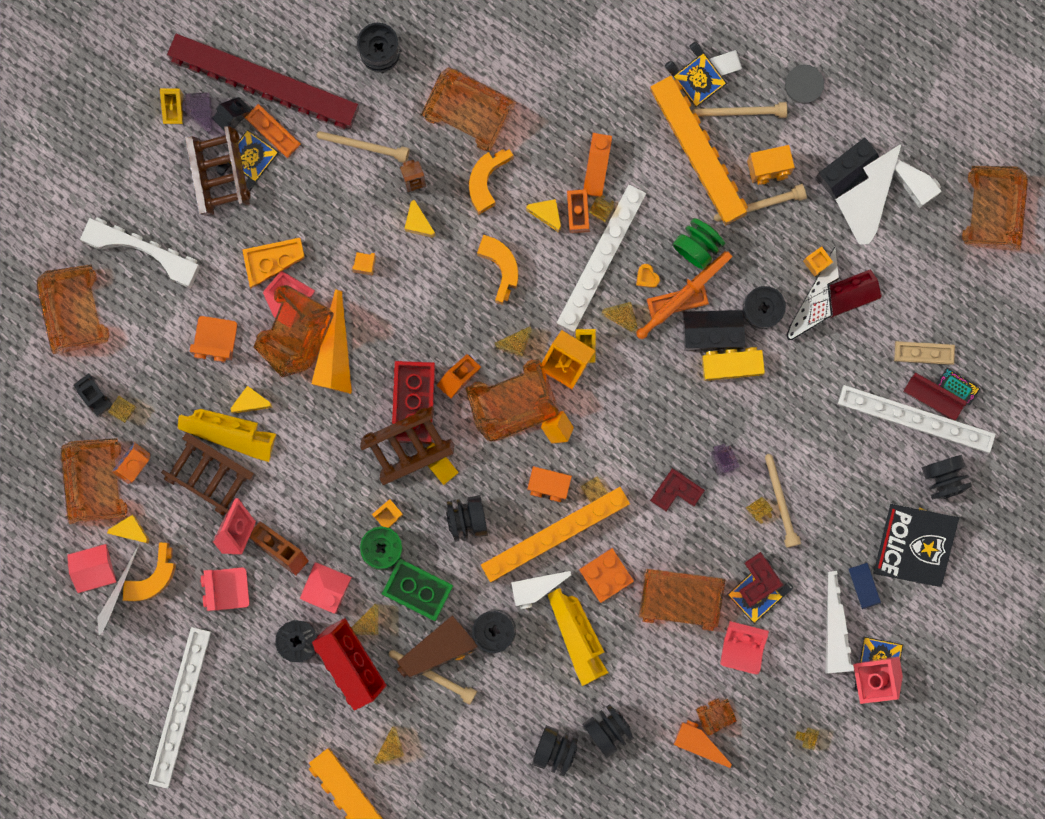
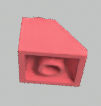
(281, 280)
(234, 529)
(325, 588)
(878, 679)

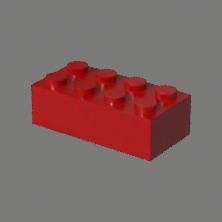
(413, 391)
(349, 664)

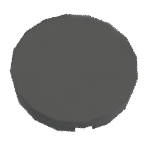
(804, 84)

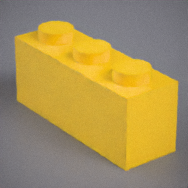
(733, 364)

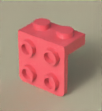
(225, 589)
(743, 647)

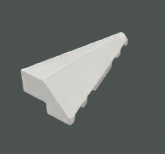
(837, 643)

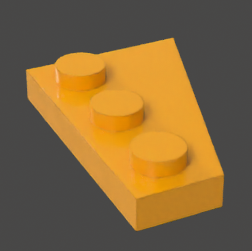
(270, 259)

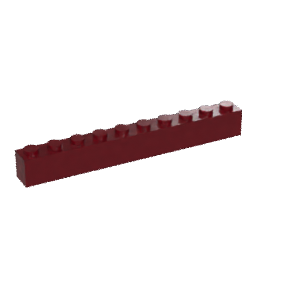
(262, 81)

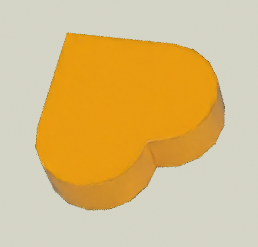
(647, 277)

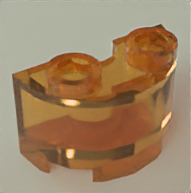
(715, 716)

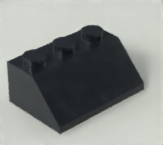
(847, 169)
(713, 330)

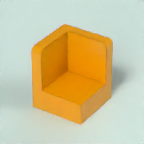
(818, 261)
(364, 263)
(558, 429)
(387, 514)

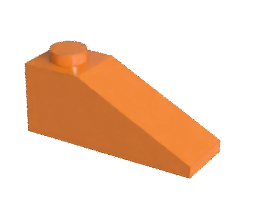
(597, 164)
(696, 741)

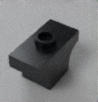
(231, 113)
(93, 395)

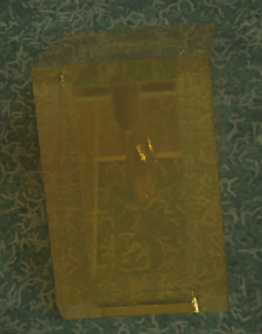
(622, 315)
(515, 343)
(368, 623)
(391, 748)

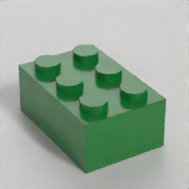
(417, 590)

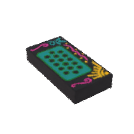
(958, 386)

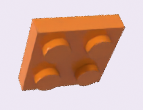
(606, 575)

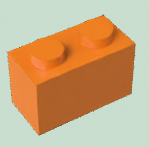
(578, 211)
(549, 484)

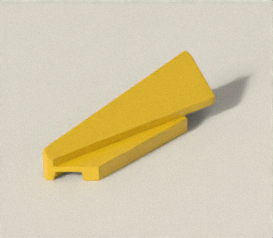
(229, 432)
(578, 637)

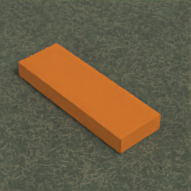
(272, 131)
(696, 300)

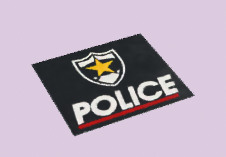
(916, 545)

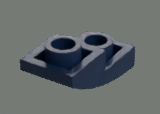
(864, 586)

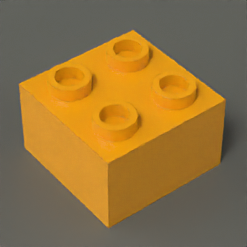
(770, 164)
(567, 359)

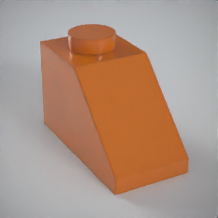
(458, 376)

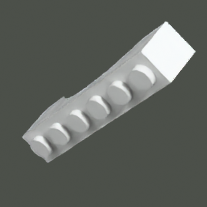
(102, 237)

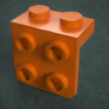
(214, 339)

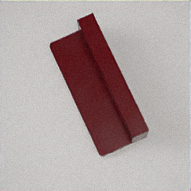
(854, 292)
(934, 396)

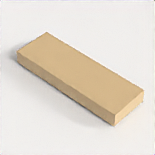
(924, 353)

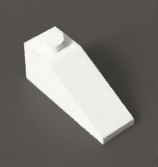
(917, 183)
(533, 589)

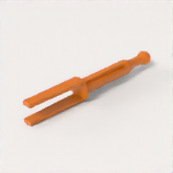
(684, 294)

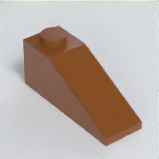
(413, 175)
(278, 548)

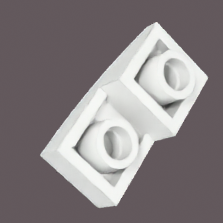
(727, 62)

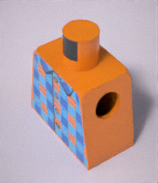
(131, 463)

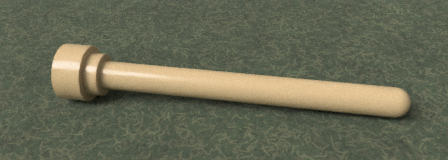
(778, 109)
(400, 154)
(796, 193)
(791, 537)
(466, 694)

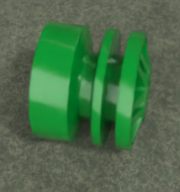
(701, 240)
(381, 536)

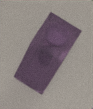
(199, 109)
(724, 459)

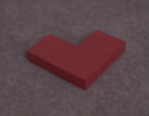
(676, 485)
(765, 580)

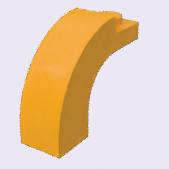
(478, 189)
(500, 254)
(156, 582)

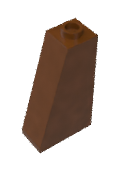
(438, 648)

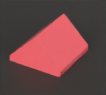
(91, 568)

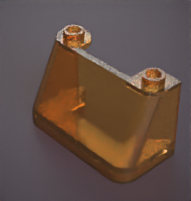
(468, 107)
(997, 207)
(70, 309)
(296, 332)
(513, 403)
(89, 481)
(681, 598)

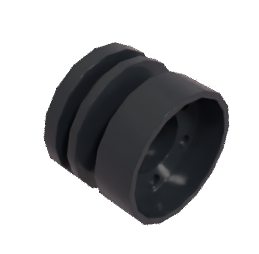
(378, 36)
(770, 297)
(946, 477)
(467, 518)
(484, 637)
(287, 648)
(608, 730)
(555, 751)

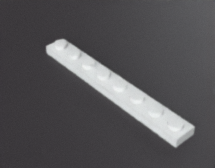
(601, 258)
(916, 419)
(179, 707)

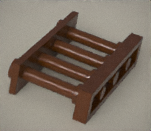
(199, 167)
(208, 455)
(407, 463)

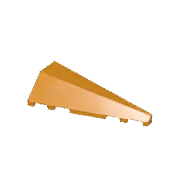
(333, 363)

